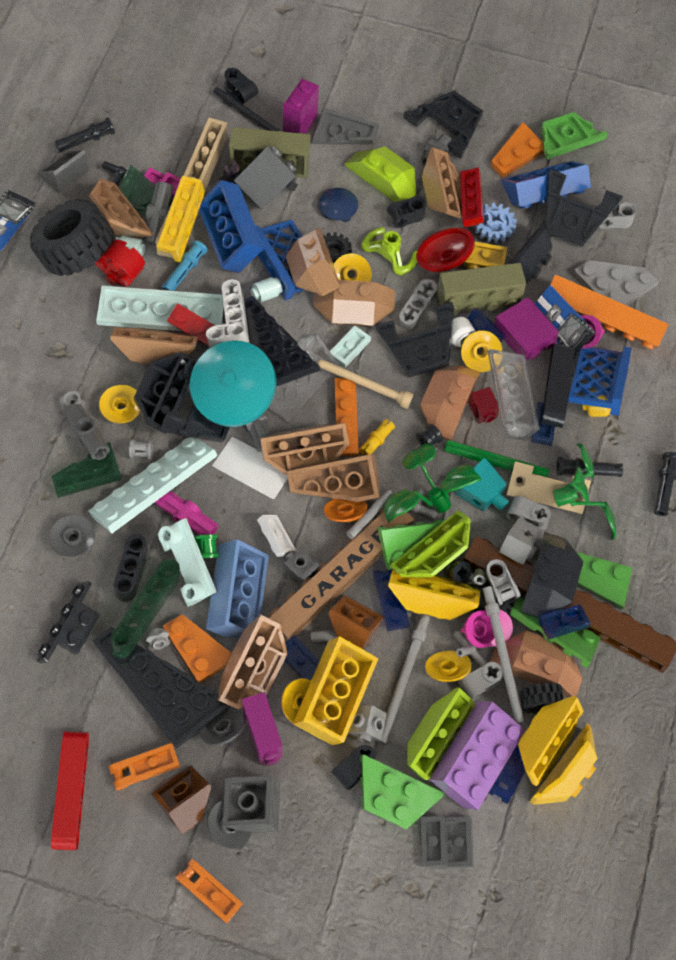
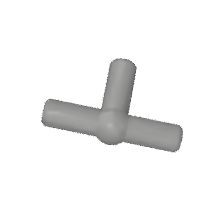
(422, 509)
(468, 649)

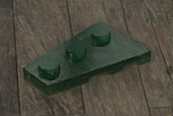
(137, 189)
(86, 474)

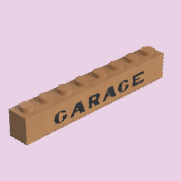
(334, 577)

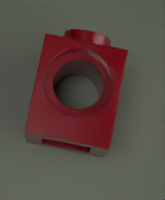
(483, 405)

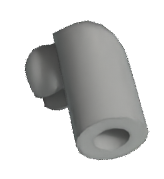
(477, 578)
(322, 636)

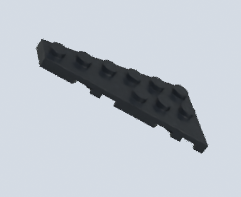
(278, 345)
(168, 694)

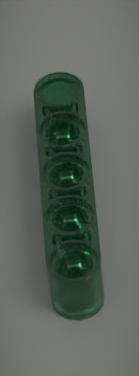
(141, 616)

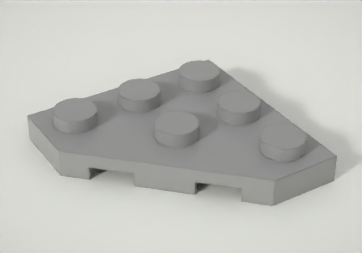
(616, 281)

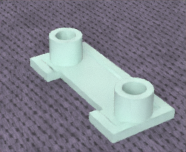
(192, 566)

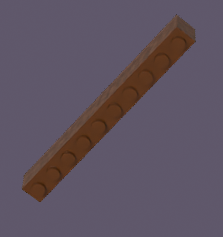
(613, 627)

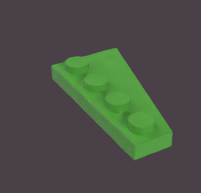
(401, 538)
(605, 579)
(578, 643)

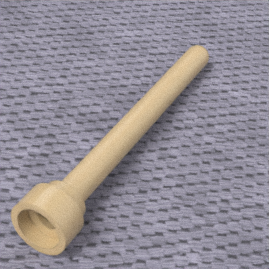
(402, 398)

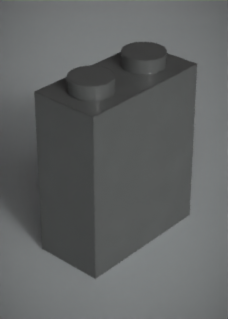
(266, 176)

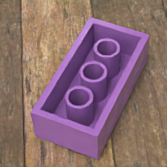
(477, 755)

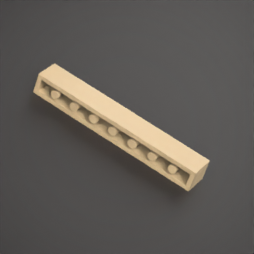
(203, 159)

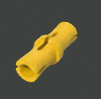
(377, 438)

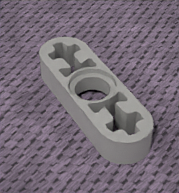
(417, 296)

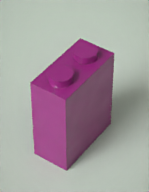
(301, 108)
(526, 329)
(262, 729)

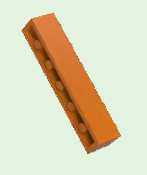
(611, 313)

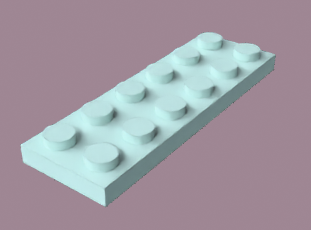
(153, 307)
(152, 483)

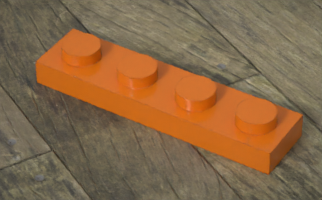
(347, 413)

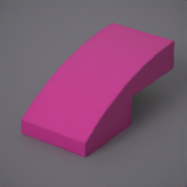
(155, 176)

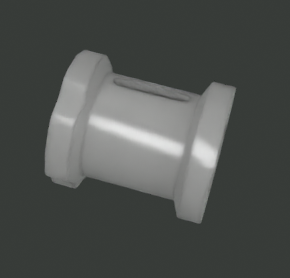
(141, 449)

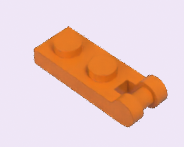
(144, 766)
(209, 891)

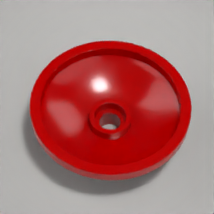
(445, 250)

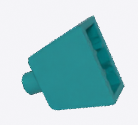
(485, 492)

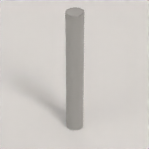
(372, 511)

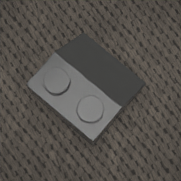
(252, 804)

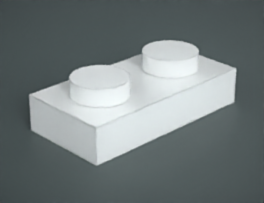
(276, 535)

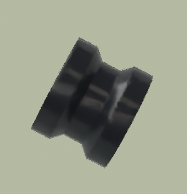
(430, 435)
(458, 565)

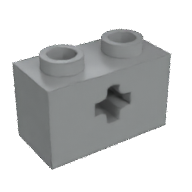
(521, 541)

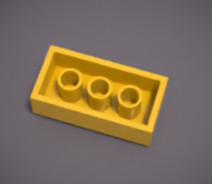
(335, 691)

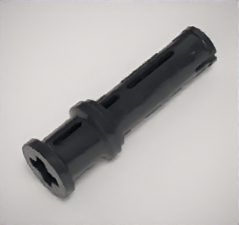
(95, 131)
(569, 466)
(667, 475)

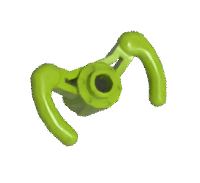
(389, 248)

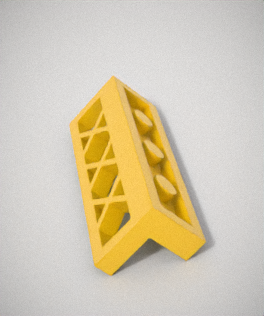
(181, 217)

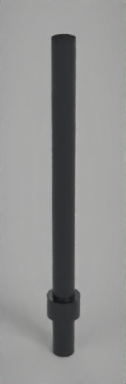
(230, 100)

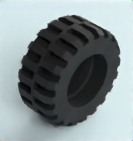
(70, 237)

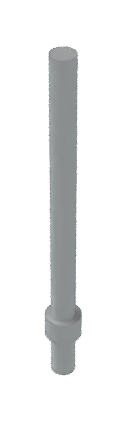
(492, 610)
(418, 638)

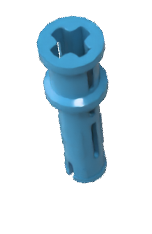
(189, 261)

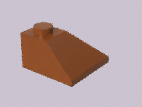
(354, 621)

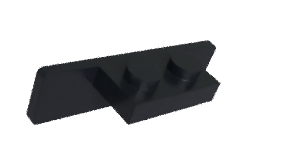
(73, 626)

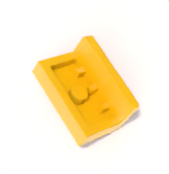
(486, 256)

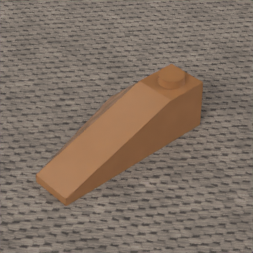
(345, 479)

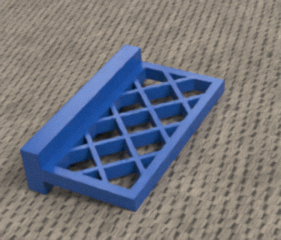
(274, 262)
(618, 367)

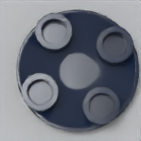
(338, 204)

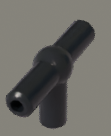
(119, 171)

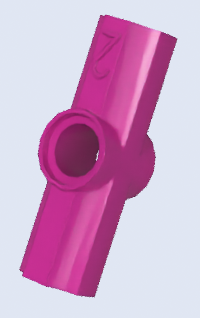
(187, 510)

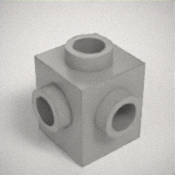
(368, 724)

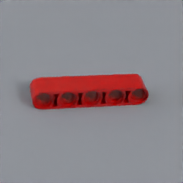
(70, 791)

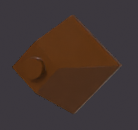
(184, 799)

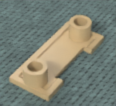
(539, 488)

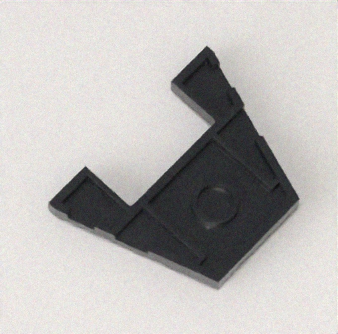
(453, 113)
(572, 219)
(423, 350)
(196, 424)

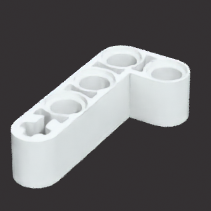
(235, 317)

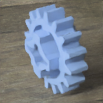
(495, 223)

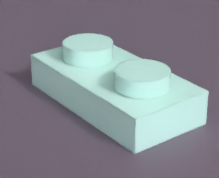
(350, 346)

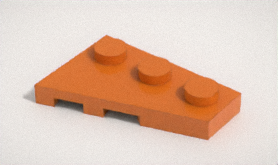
(517, 151)
(197, 649)

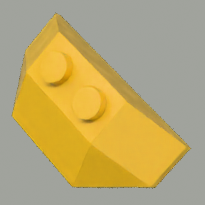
(434, 595)
(548, 737)
(569, 771)

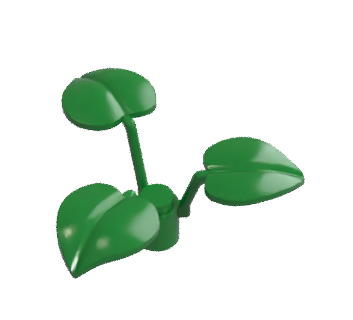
(568, 494)
(438, 498)

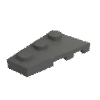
(344, 129)

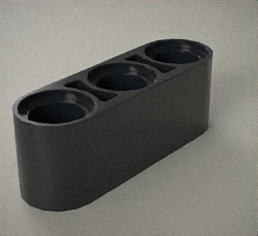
(128, 558)

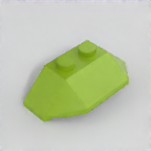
(385, 172)
(435, 549)
(438, 732)

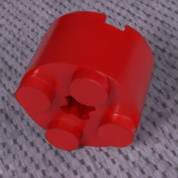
(120, 263)

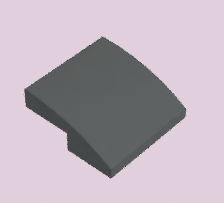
(447, 842)

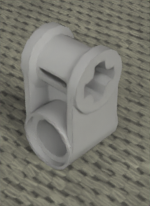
(620, 217)
(528, 511)
(501, 583)
(477, 681)

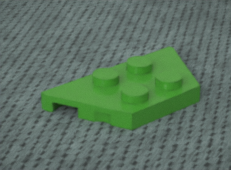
(568, 134)
(394, 794)

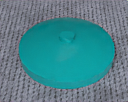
(233, 383)

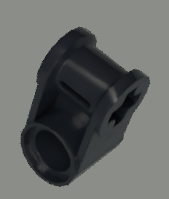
(239, 85)
(407, 211)
(350, 768)

